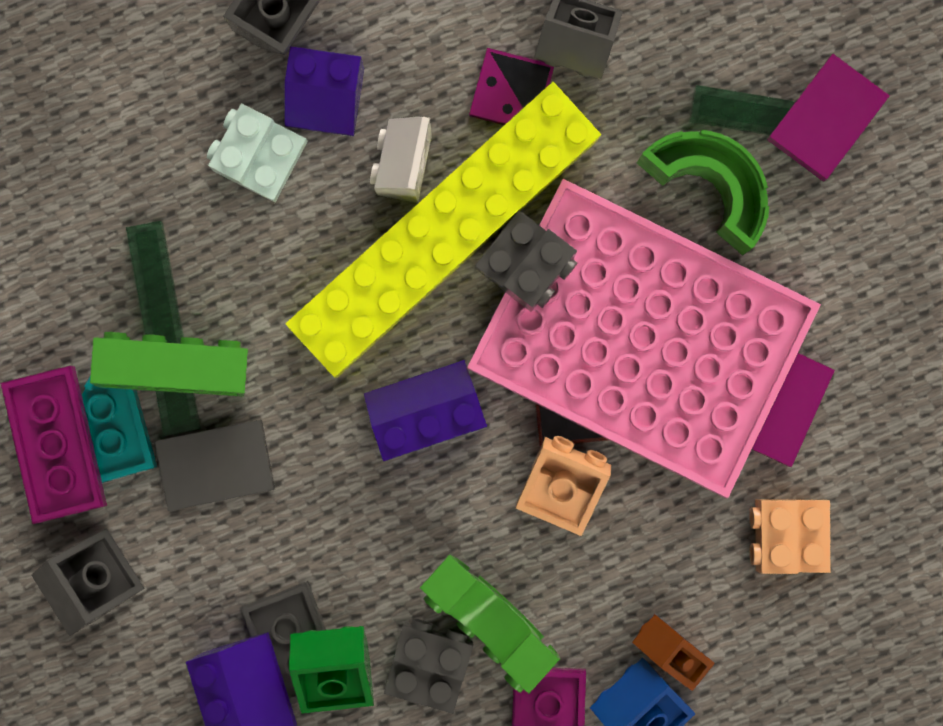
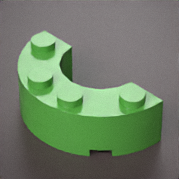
(726, 166)
(494, 620)

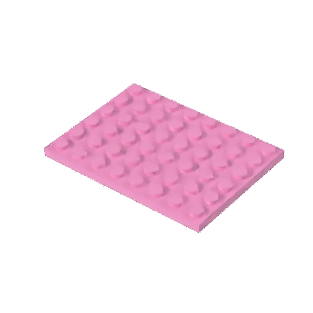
(650, 342)

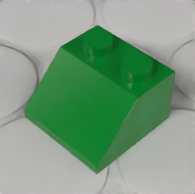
(331, 669)

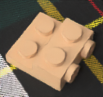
(564, 485)
(790, 536)

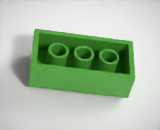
(168, 366)

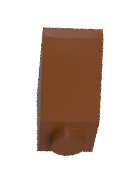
(672, 652)

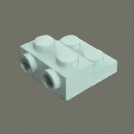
(256, 152)

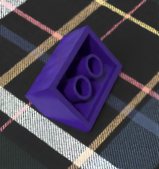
(424, 410)
(241, 685)

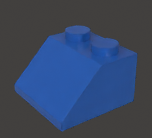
(641, 700)

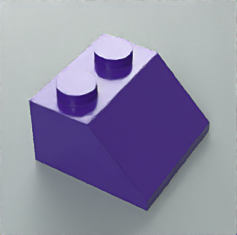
(323, 91)

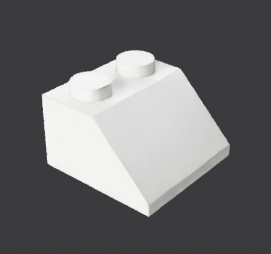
(402, 158)

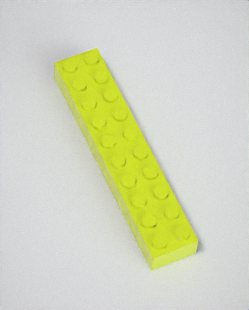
(443, 230)

